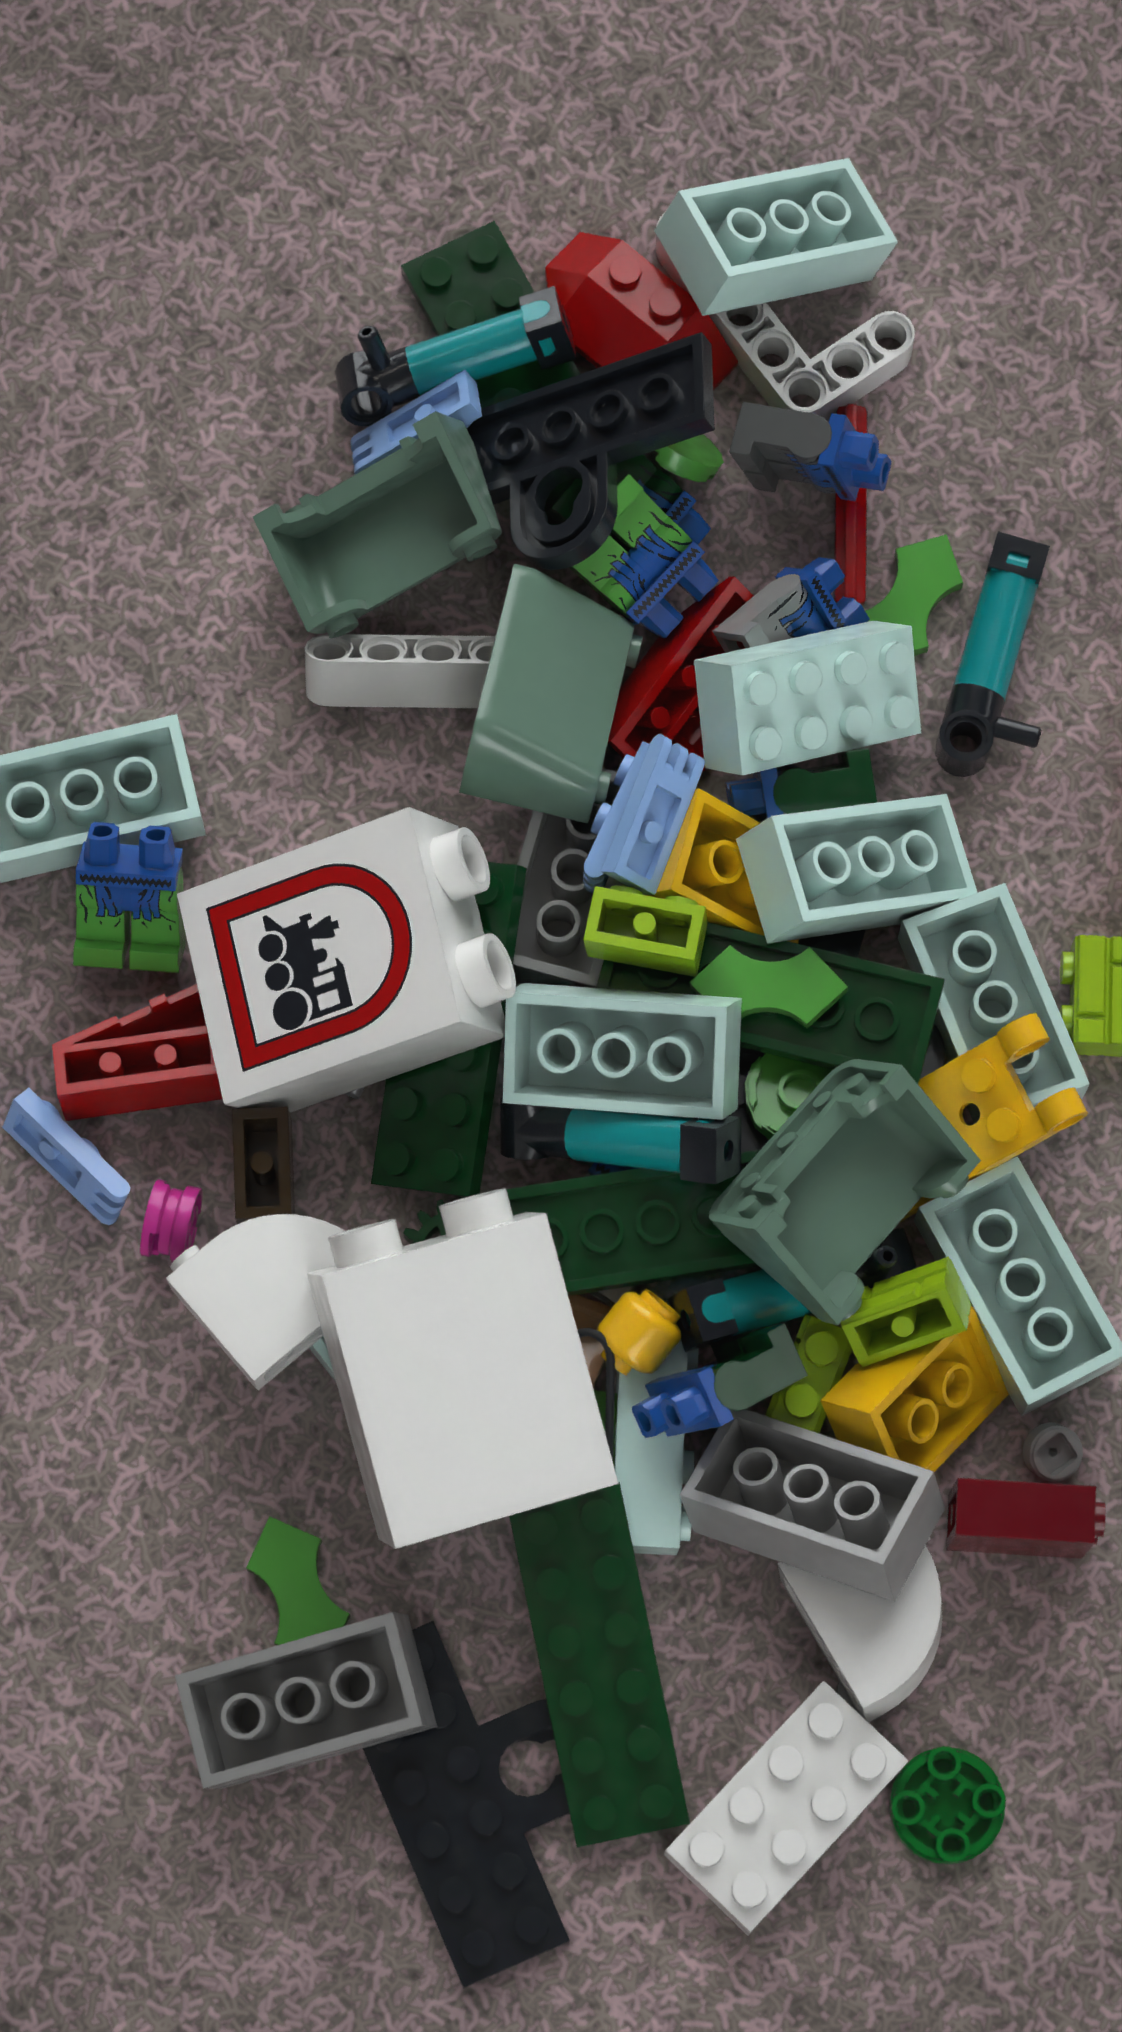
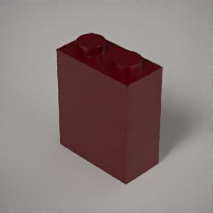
(1023, 1518)

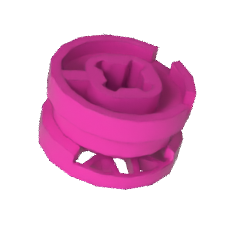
(170, 1220)

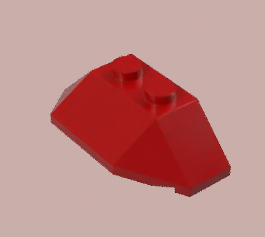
(626, 304)
(663, 688)

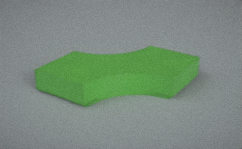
(923, 579)
(792, 987)
(288, 1566)

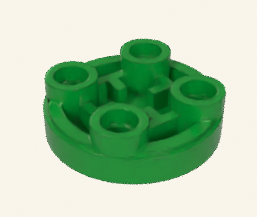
(947, 1805)

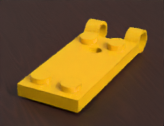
(989, 1081)

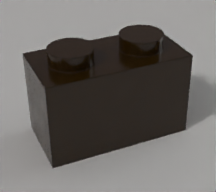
(262, 1162)

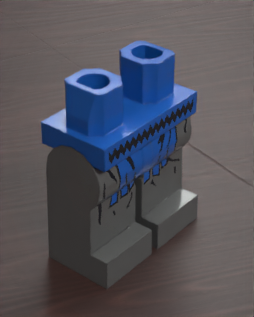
(807, 449)

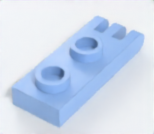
(454, 397)
(653, 815)
(608, 819)
(67, 1156)

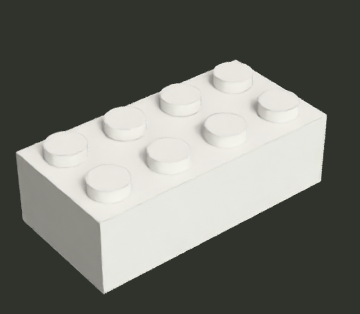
(785, 1807)

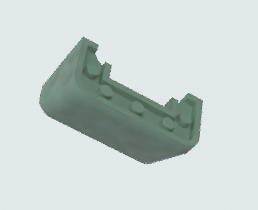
(383, 528)
(549, 699)
(841, 1182)

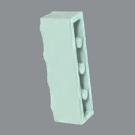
(652, 1467)

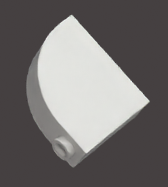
(255, 1290)
(870, 1641)

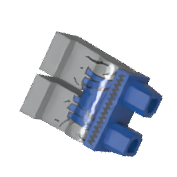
(792, 607)

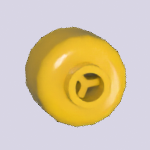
(640, 1332)

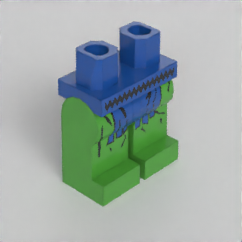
(656, 561)
(125, 879)

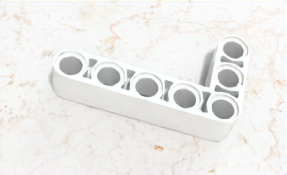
(799, 372)
(397, 670)

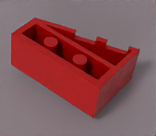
(138, 1061)

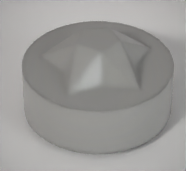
(1052, 1451)

